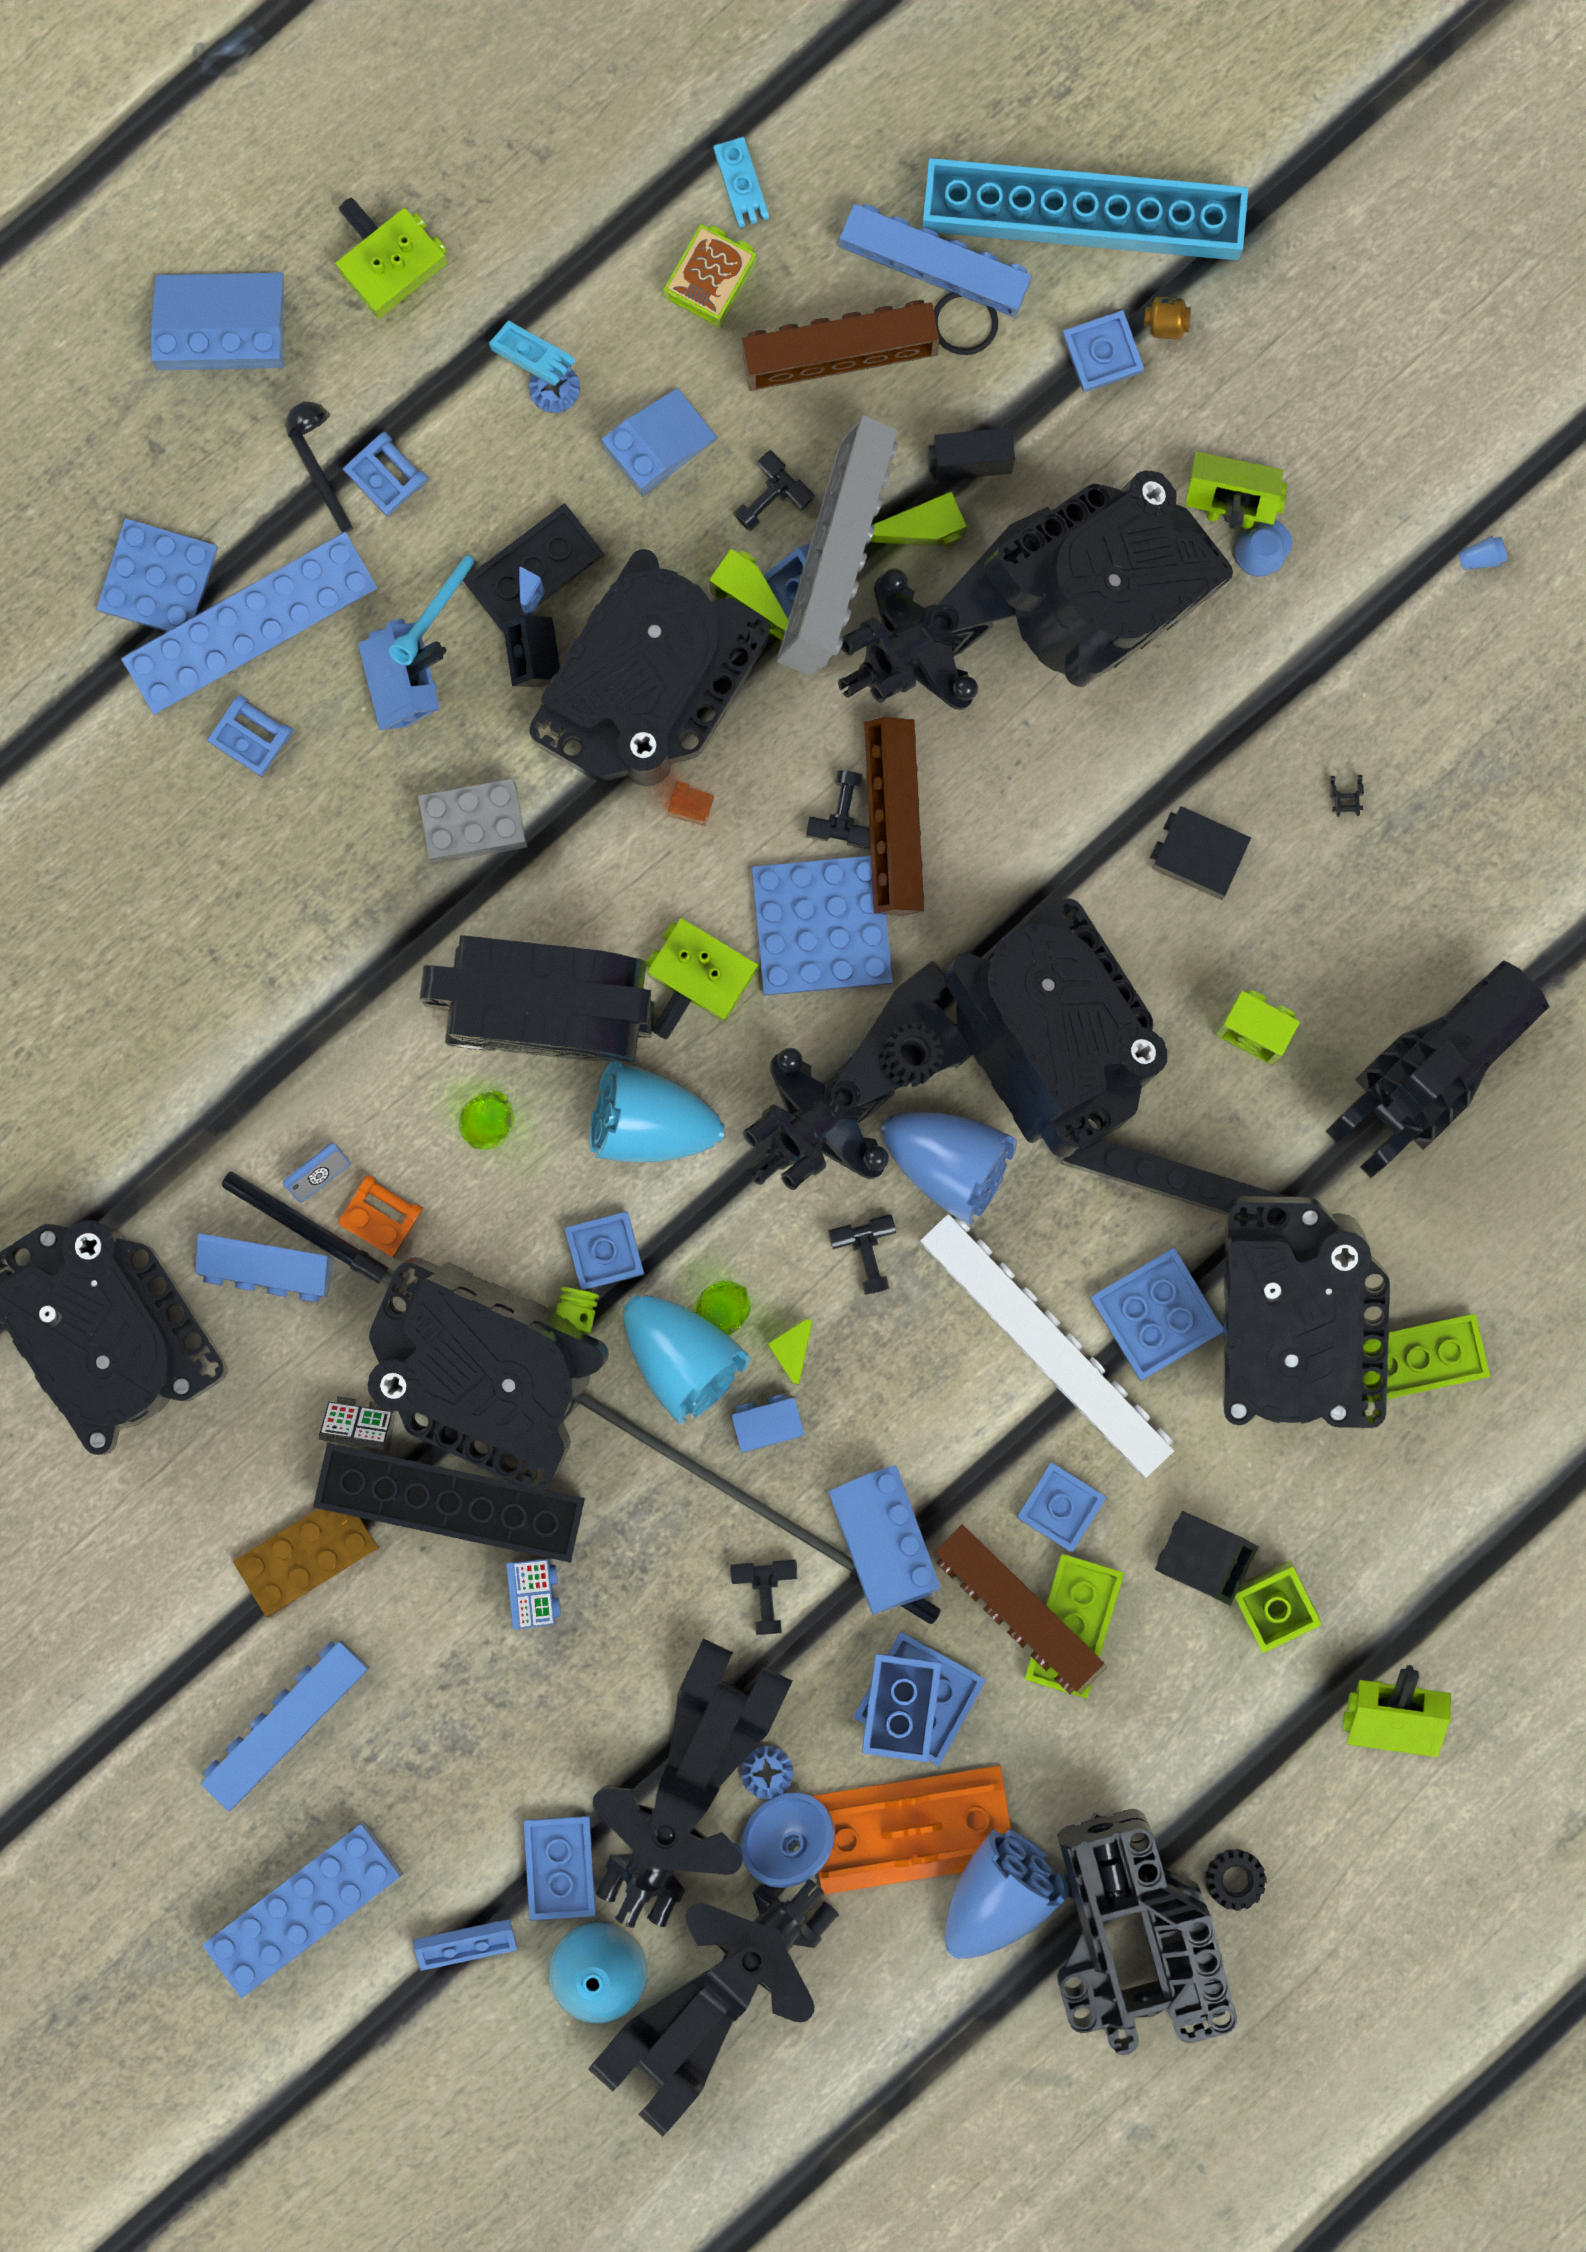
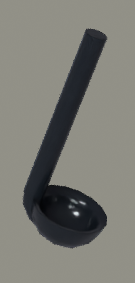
(299, 421)

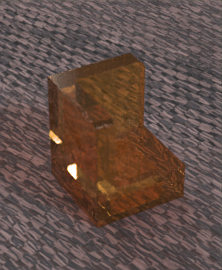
(690, 804)

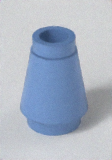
(1484, 554)

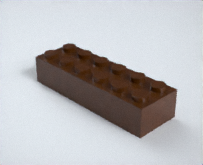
(840, 345)
(1021, 1609)

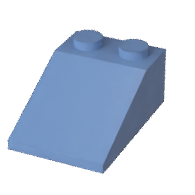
(657, 441)

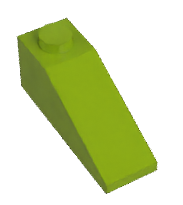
(925, 524)

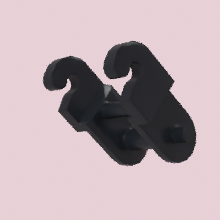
(1347, 808)

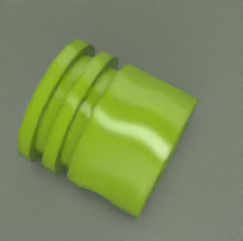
(577, 1308)

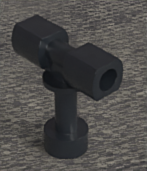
(779, 485)
(840, 825)
(863, 1239)
(765, 1578)

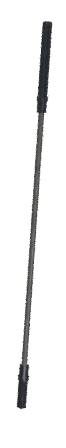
(376, 1271)

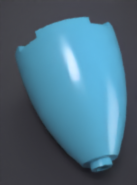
(649, 1118)
(681, 1355)
(601, 1953)

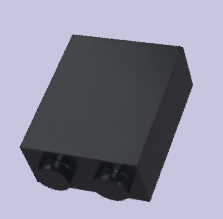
(971, 454)
(1199, 852)
(1206, 1558)

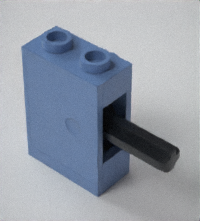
(399, 691)

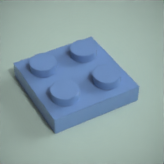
(1103, 351)
(604, 1251)
(1061, 1507)

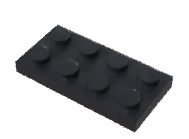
(552, 549)

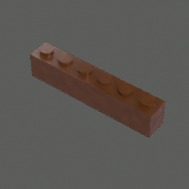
(894, 816)

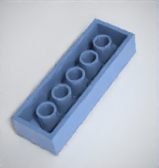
(302, 1909)

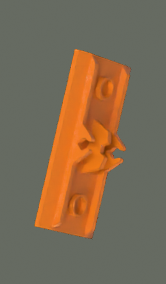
(911, 1828)

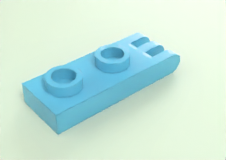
(740, 180)
(531, 353)

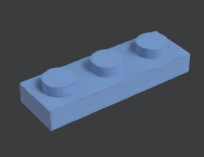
(465, 1944)

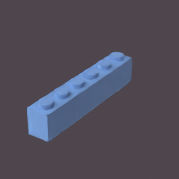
(935, 260)
(285, 1725)

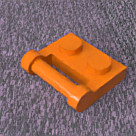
(375, 1226)

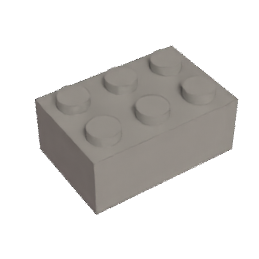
(472, 821)

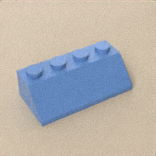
(263, 1266)
(884, 1540)

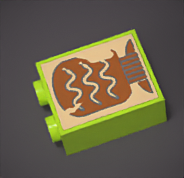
(710, 274)

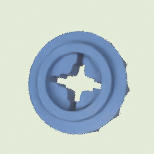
(548, 400)
(777, 1760)

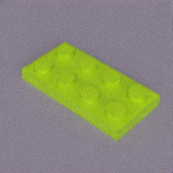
(1431, 1357)
(1084, 1601)

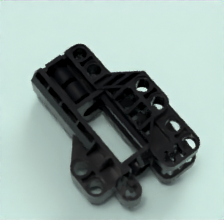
(1438, 1067)
(1132, 1886)

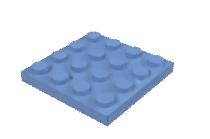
(820, 926)

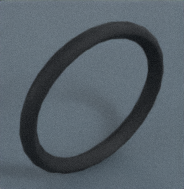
(963, 351)

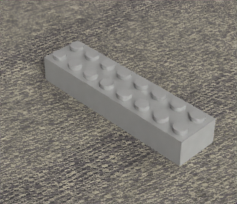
(838, 546)

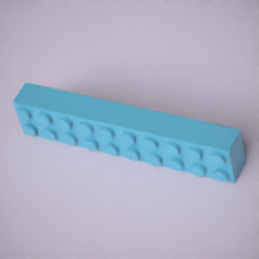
(1085, 209)

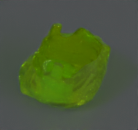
(486, 1120)
(724, 1305)

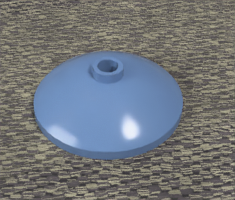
(777, 1830)

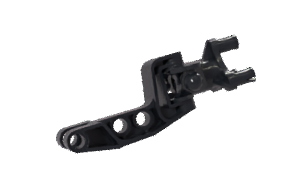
(923, 641)
(827, 1115)
(710, 1739)
(683, 2033)

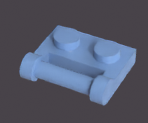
(377, 481)
(244, 744)

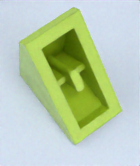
(791, 1349)

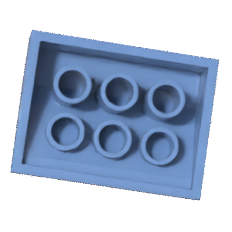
(218, 321)

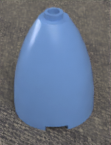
(950, 1158)
(1001, 1896)

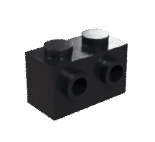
(532, 649)

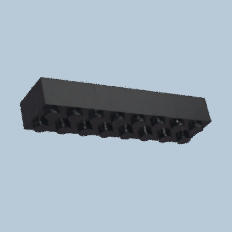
(448, 1502)

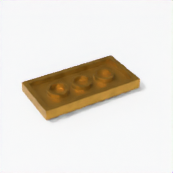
(303, 1557)

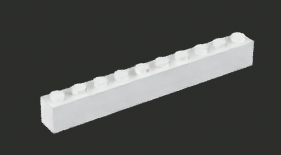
(1046, 1346)

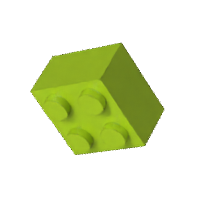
(1277, 1606)

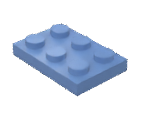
(559, 1868)

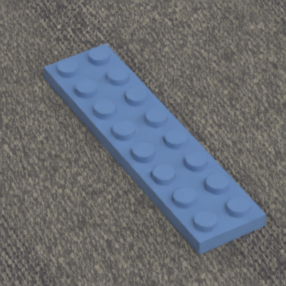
(249, 622)

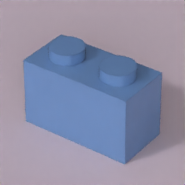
(767, 1424)

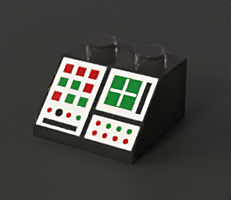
(357, 1424)

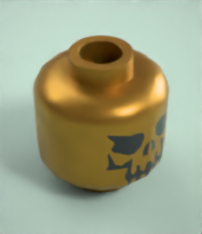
(1168, 318)

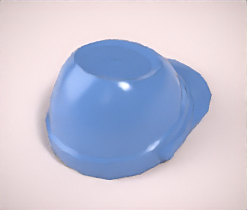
(1263, 548)

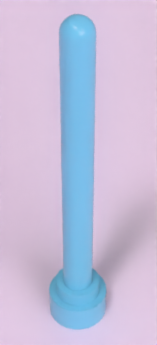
(406, 647)

